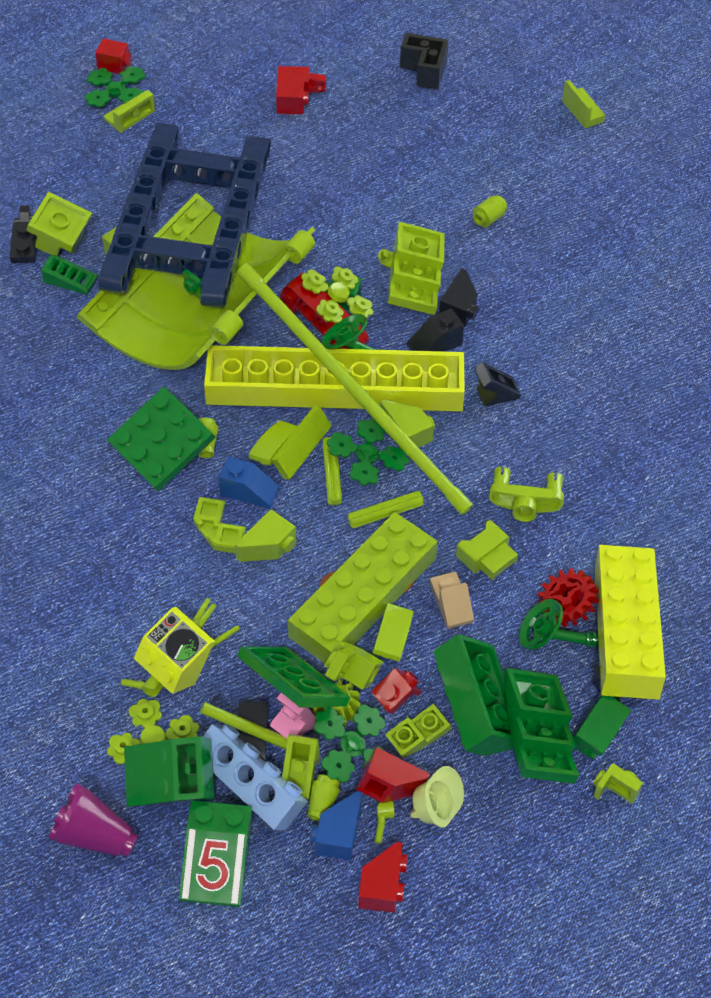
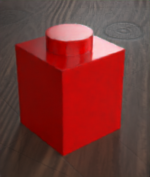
(113, 56)

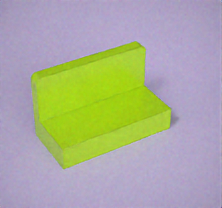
(582, 105)
(131, 112)

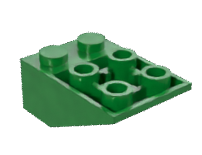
(169, 771)

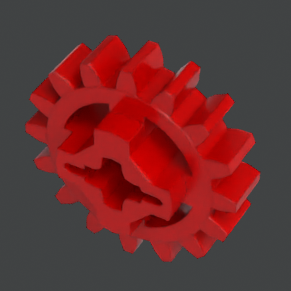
(573, 592)

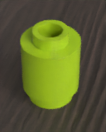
(489, 211)

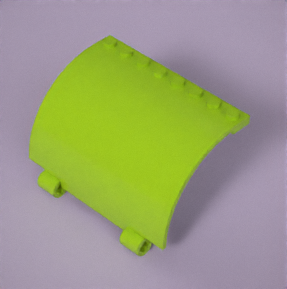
(166, 324)

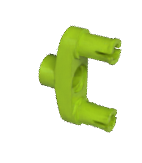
(526, 500)

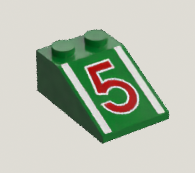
(216, 853)

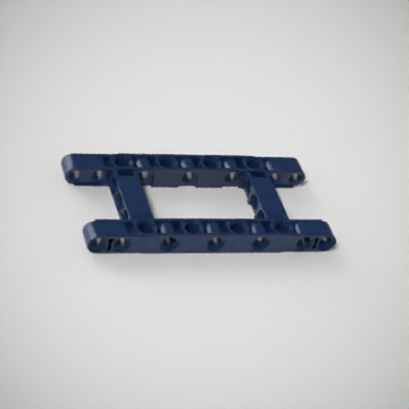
(214, 262)

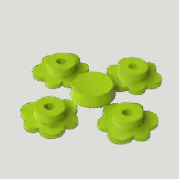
(338, 292)
(151, 732)

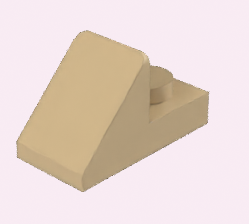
(452, 599)

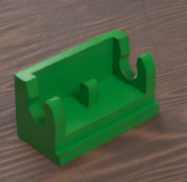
(600, 726)

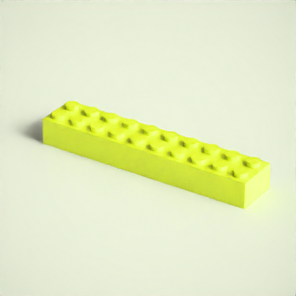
(300, 380)

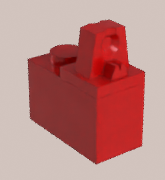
(294, 86)

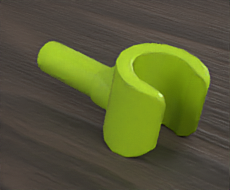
(150, 687)
(384, 811)

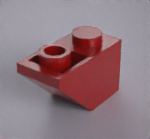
(390, 777)
(380, 880)

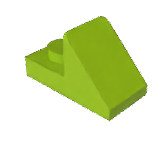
(300, 762)

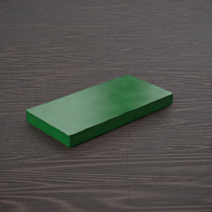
(293, 677)

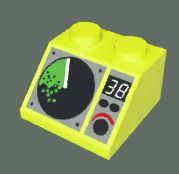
(174, 651)

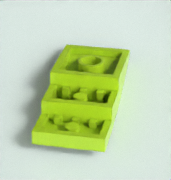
(416, 268)

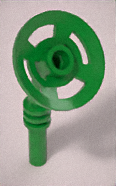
(347, 335)
(547, 629)

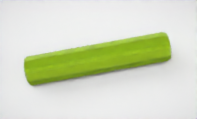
(332, 476)
(385, 509)

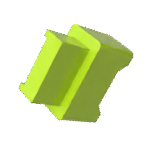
(487, 551)

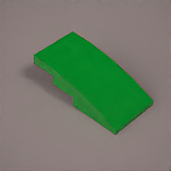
(540, 726)

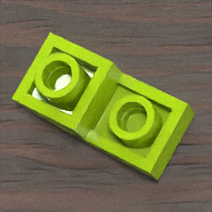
(271, 442)
(393, 632)
(419, 732)

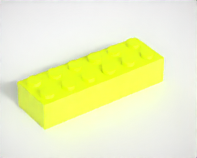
(629, 623)

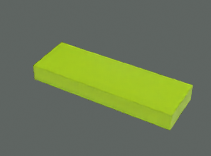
(301, 442)

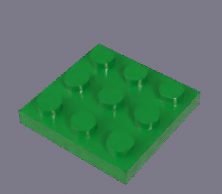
(161, 438)

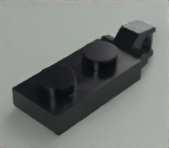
(22, 242)

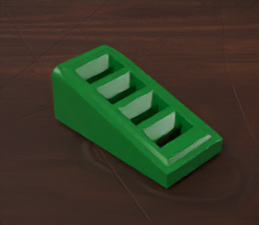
(53, 271)

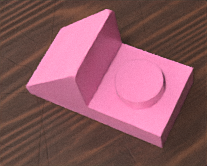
(292, 718)

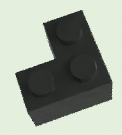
(425, 55)

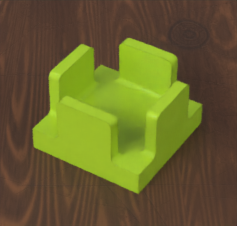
(58, 224)

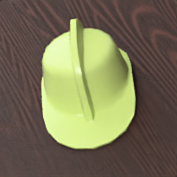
(438, 798)

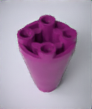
(92, 825)

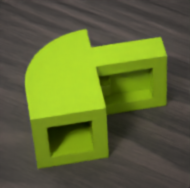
(352, 664)

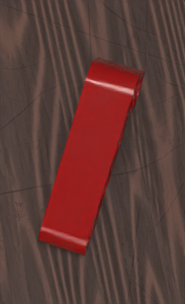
(306, 302)

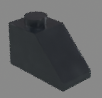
(461, 298)
(438, 333)

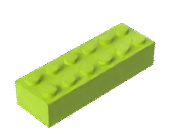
(362, 587)

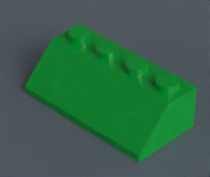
(476, 694)

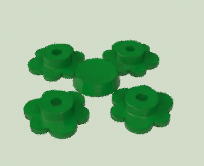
(113, 89)
(367, 453)
(351, 743)

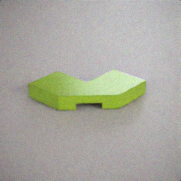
(208, 521)

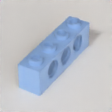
(255, 793)

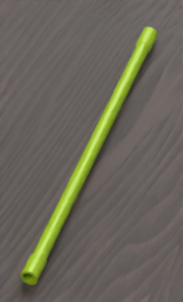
(452, 493)

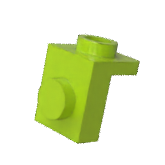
(619, 781)

